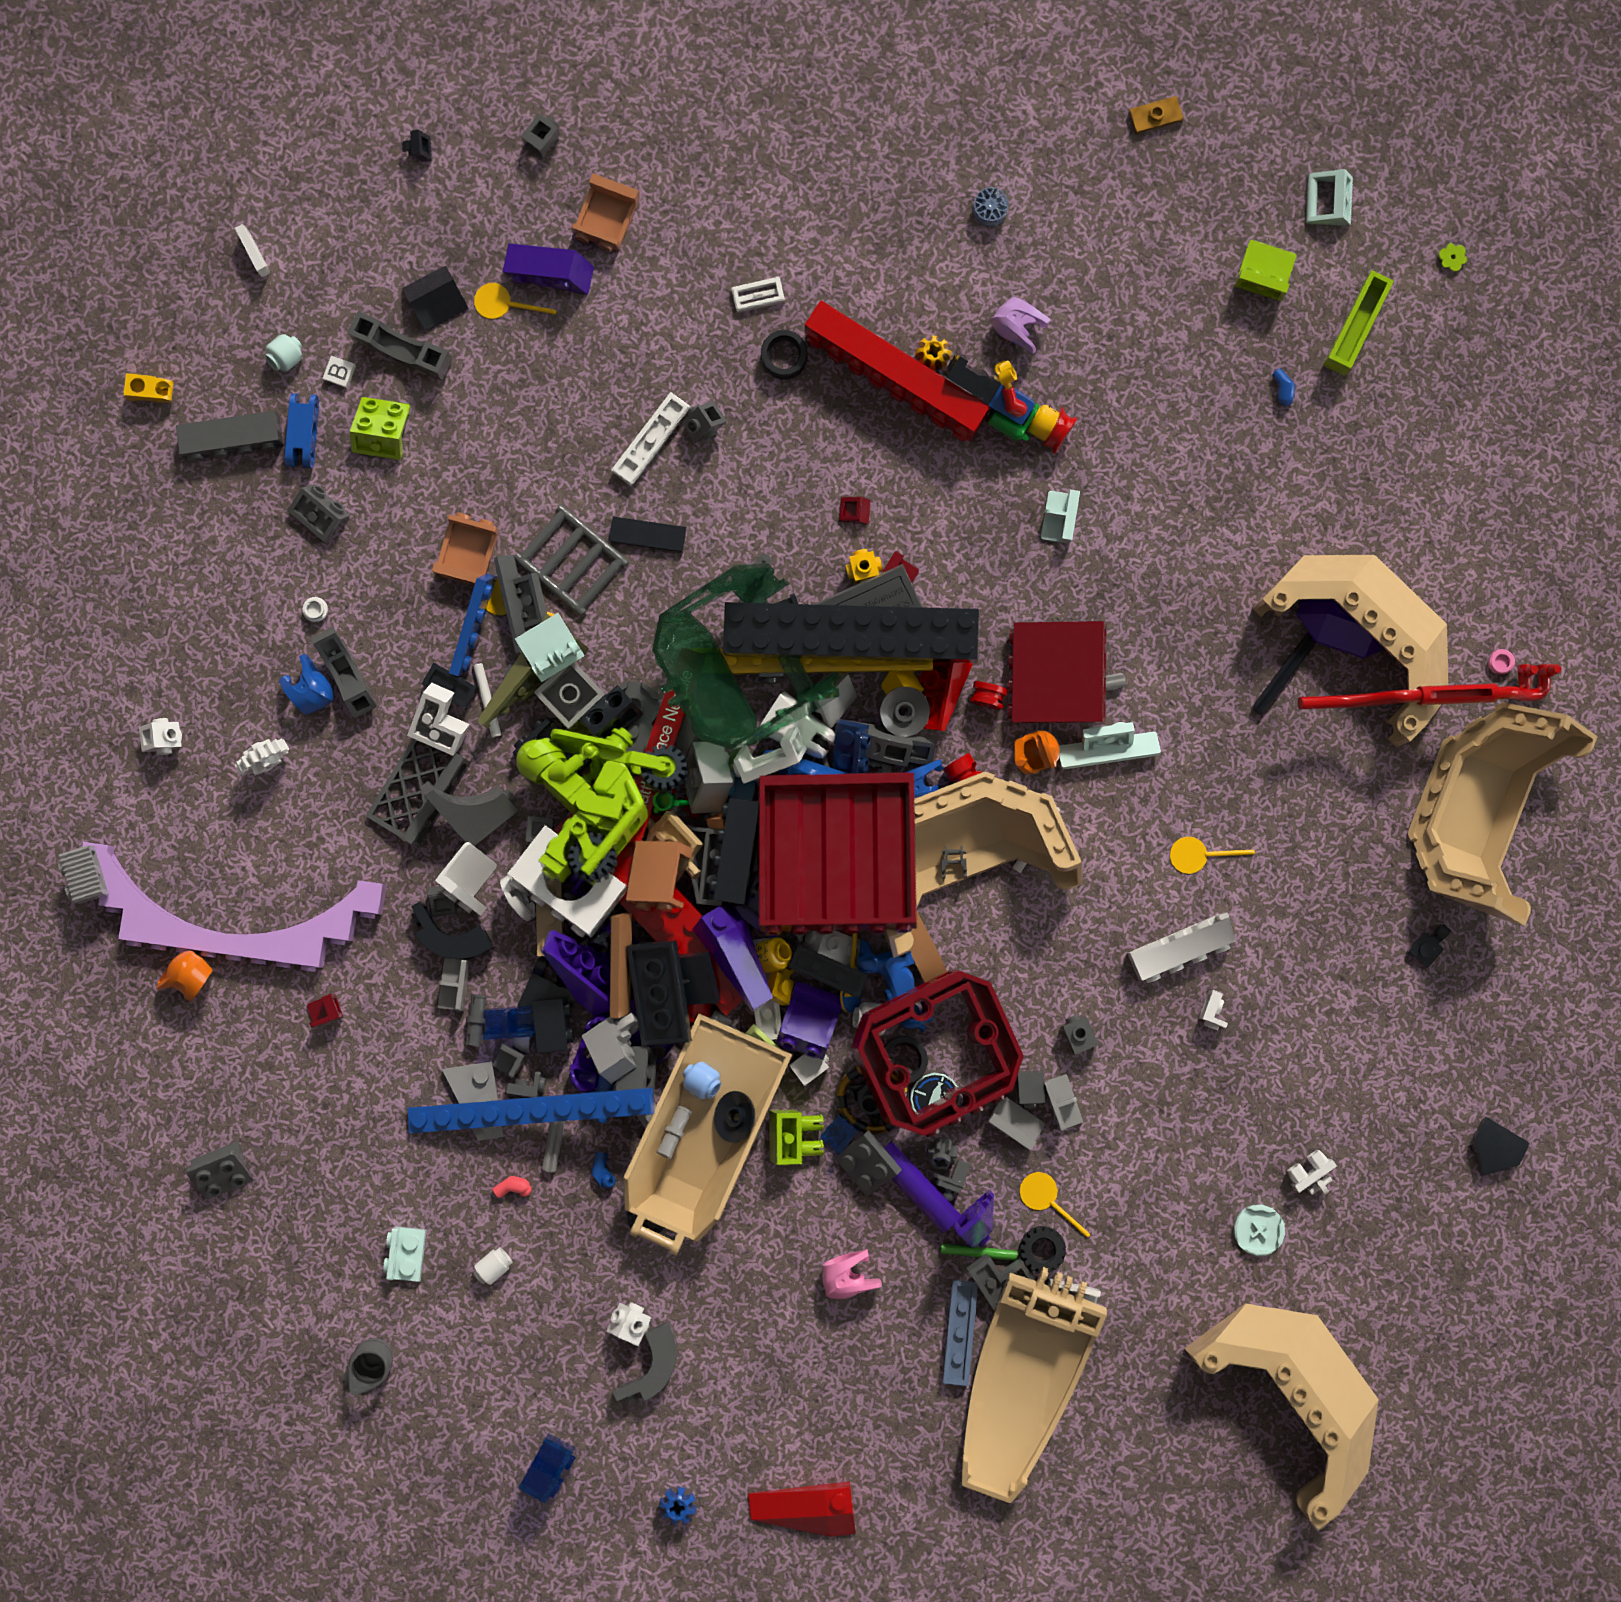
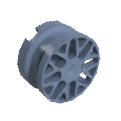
(990, 207)

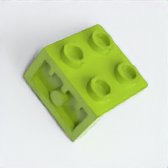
(1266, 270)
(379, 428)

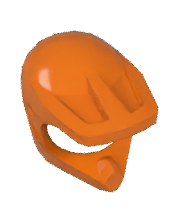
(1040, 751)
(185, 973)

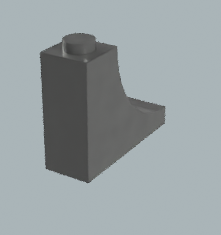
(473, 815)

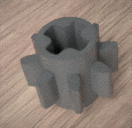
(941, 1153)

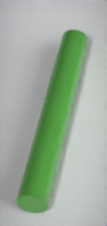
(979, 1252)

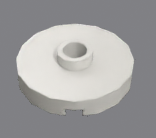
(518, 900)

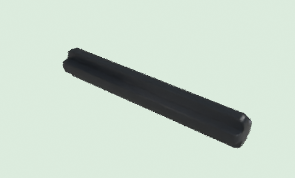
(1284, 674)

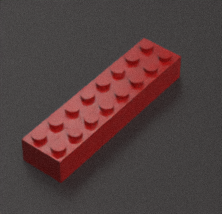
(895, 371)

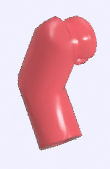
(513, 1184)

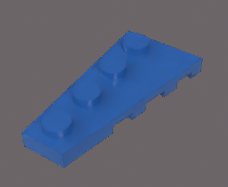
(473, 619)

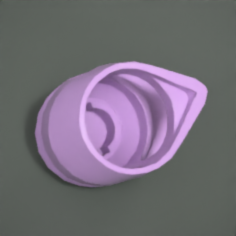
(1012, 317)

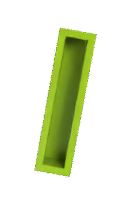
(1358, 323)

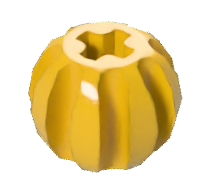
(938, 348)

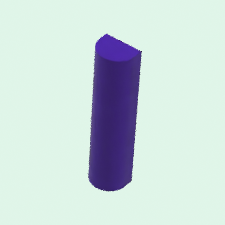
(922, 1192)

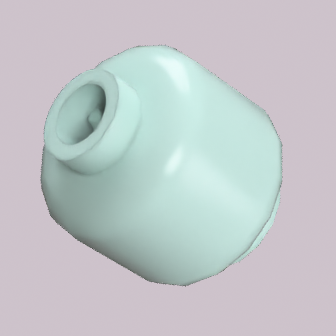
(283, 352)

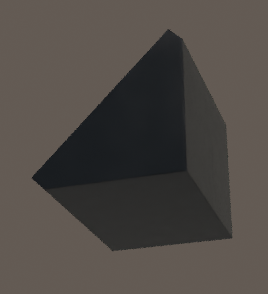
(435, 298)

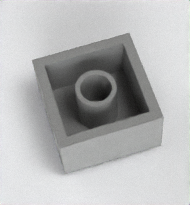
(569, 695)
(708, 777)

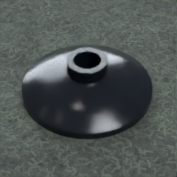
(734, 1116)

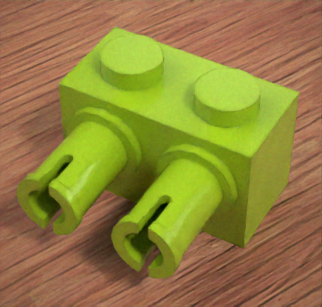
(786, 1136)

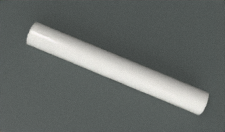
(486, 696)

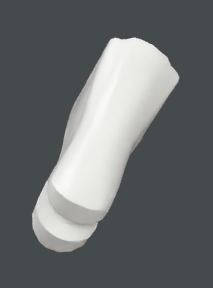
(808, 727)

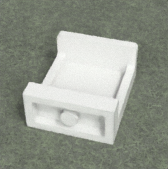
(790, 753)

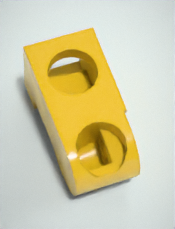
(148, 388)

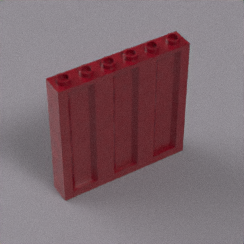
(837, 853)

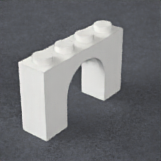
(584, 913)

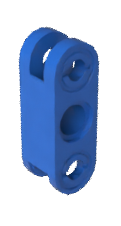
(301, 431)

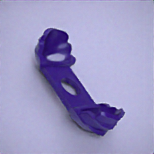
(582, 1070)

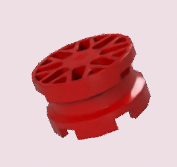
(988, 695)

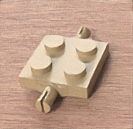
(672, 829)

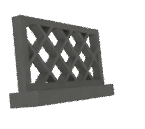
(427, 814)

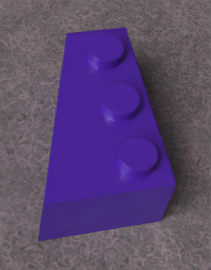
(548, 267)

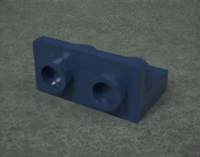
(851, 747)

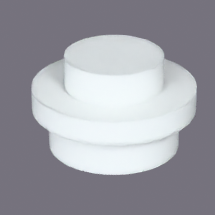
(315, 609)

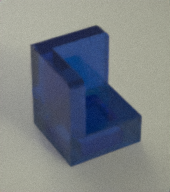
(838, 1134)

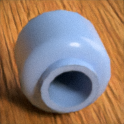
(701, 1080)

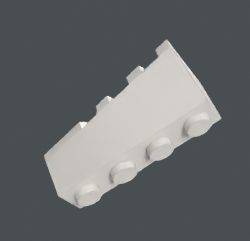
(1180, 947)

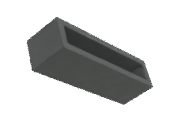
(229, 435)

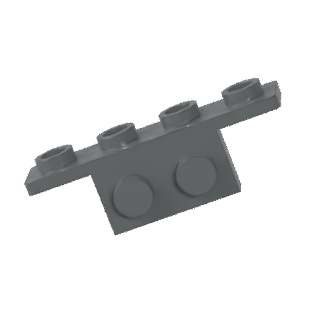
(521, 597)

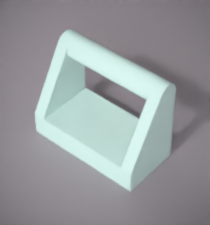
(1342, 198)

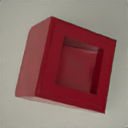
(854, 510)

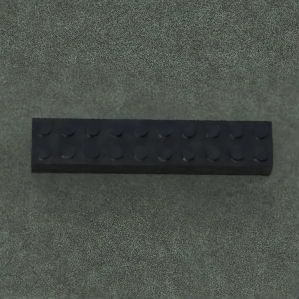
(851, 632)

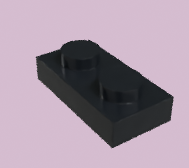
(462, 689)

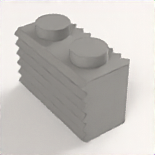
(82, 874)

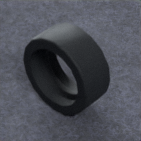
(784, 335)
(915, 1044)

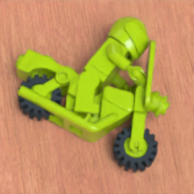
(610, 811)

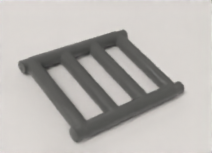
(560, 591)

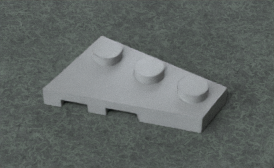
(475, 1084)

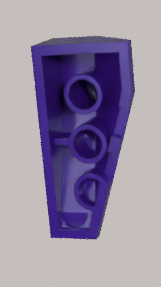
(977, 1221)

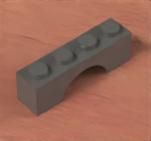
(384, 340)

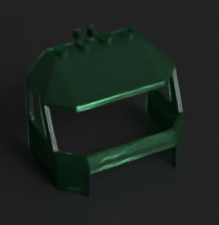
(702, 677)

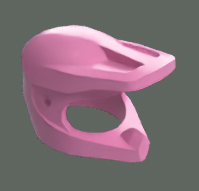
(841, 1281)

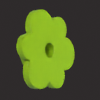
(1457, 252)

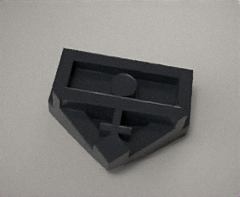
(1497, 1148)

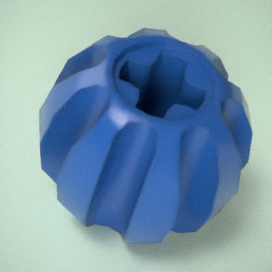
(684, 1501)

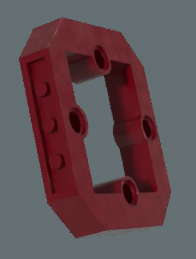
(877, 1067)

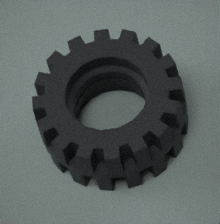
(1031, 1237)

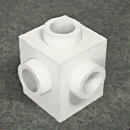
(160, 736)
(629, 1323)

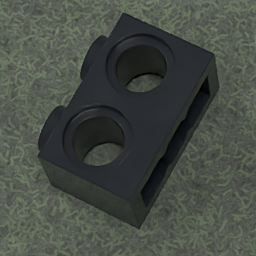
(611, 712)

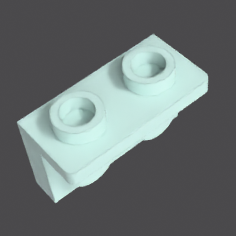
(405, 1254)

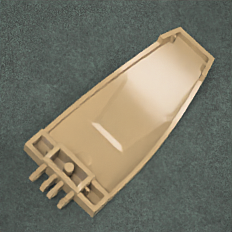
(1025, 1379)

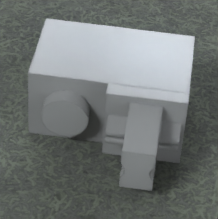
(611, 1047)

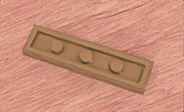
(619, 965)

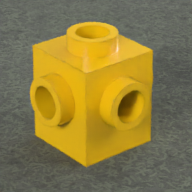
(858, 574)

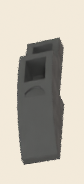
(897, 749)

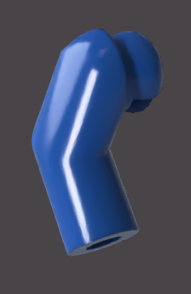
(1286, 387)
(601, 1173)

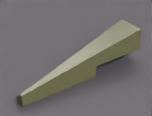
(516, 686)

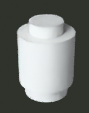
(492, 1266)

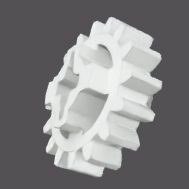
(261, 757)

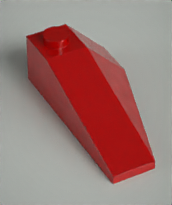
(942, 691)
(812, 1509)

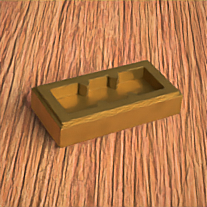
(1156, 115)

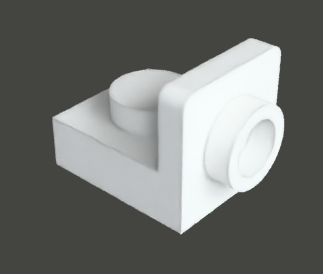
(1212, 1006)

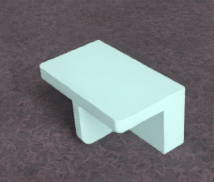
(1060, 516)

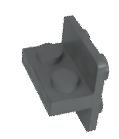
(219, 1171)

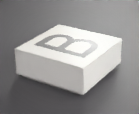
(339, 372)

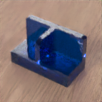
(508, 1023)

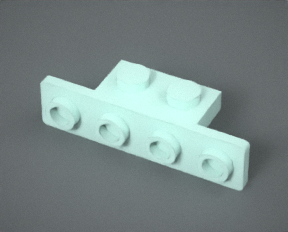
(1109, 745)

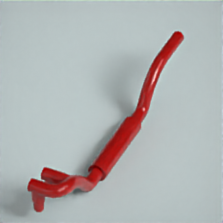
(1446, 693)

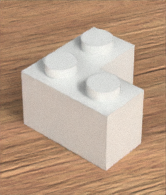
(433, 724)

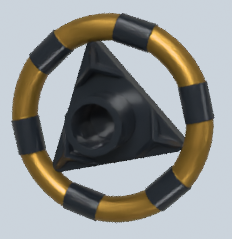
(865, 1100)

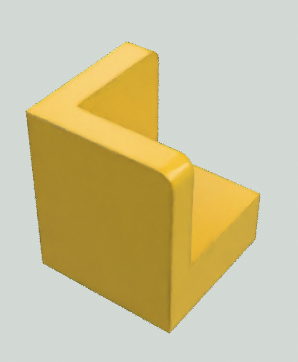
(901, 679)

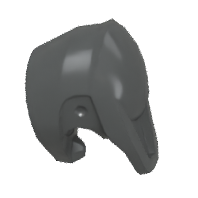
(362, 1376)

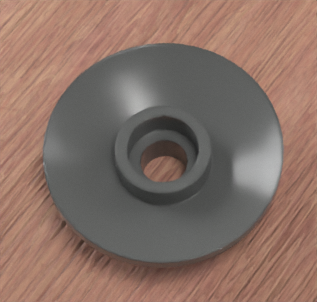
(915, 717)

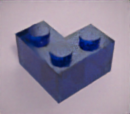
(544, 1473)

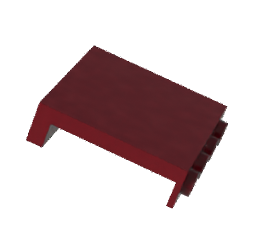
(1058, 672)

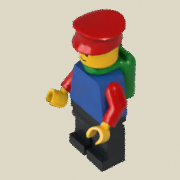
(1011, 409)

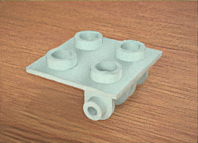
(549, 647)

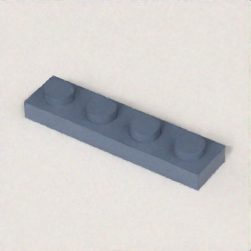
(960, 1332)

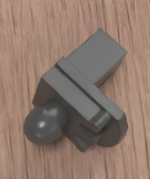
(954, 1183)

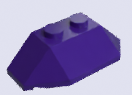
(1336, 628)

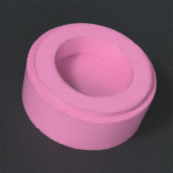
(1501, 662)

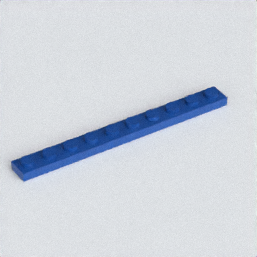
(531, 1110)

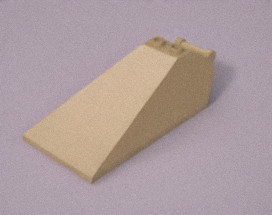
(695, 1184)

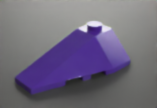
(732, 947)
(581, 970)

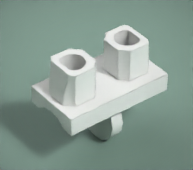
(1321, 1167)

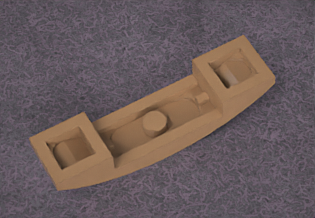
(925, 953)

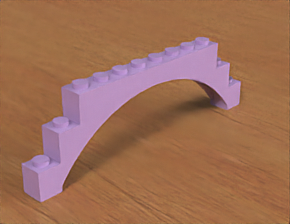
(298, 944)

